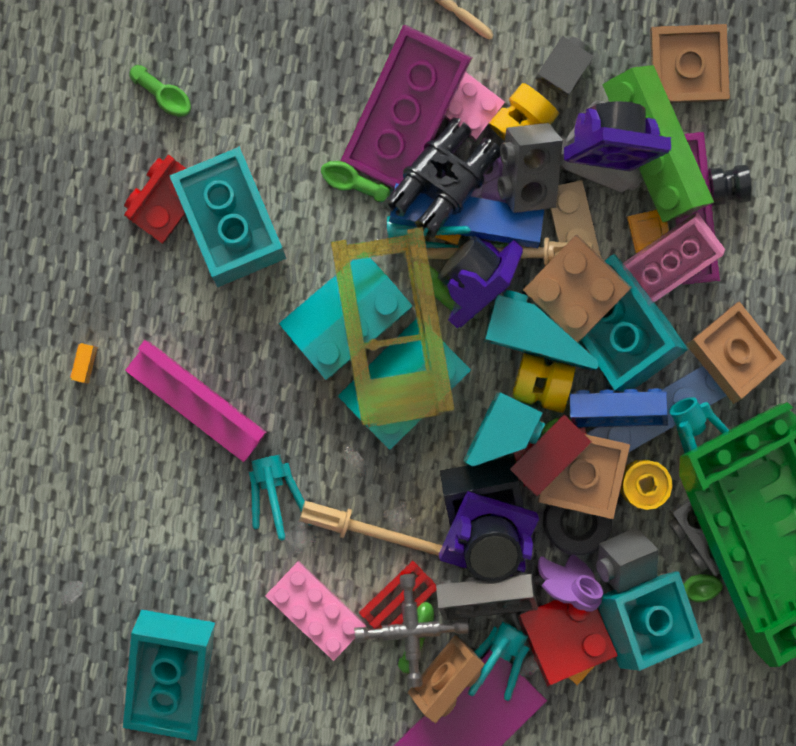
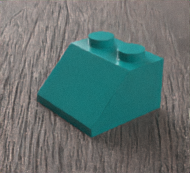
(650, 621)

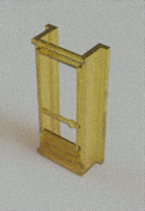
(404, 395)

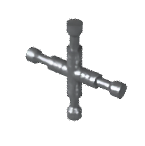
(411, 630)

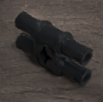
(438, 161)

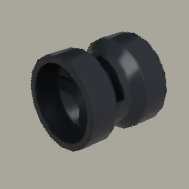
(730, 184)

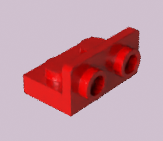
(157, 204)

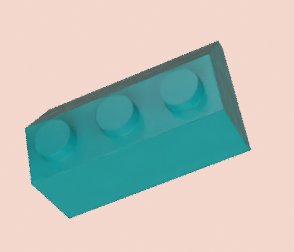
(319, 322)
(400, 360)
(504, 430)

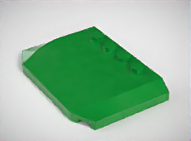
(747, 510)

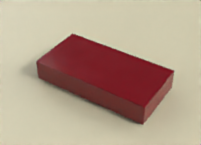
(550, 455)

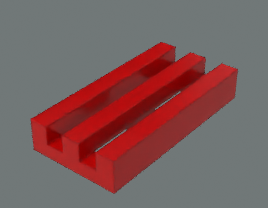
(421, 577)

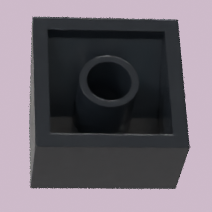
(487, 479)

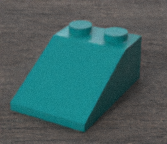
(228, 217)
(529, 330)
(633, 337)
(167, 674)

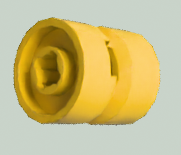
(525, 105)
(555, 388)
(646, 484)

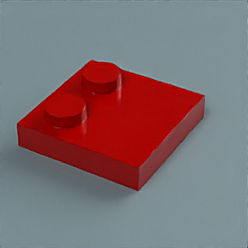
(566, 639)

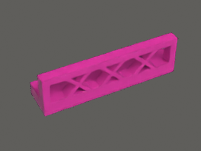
(195, 401)

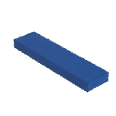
(485, 218)

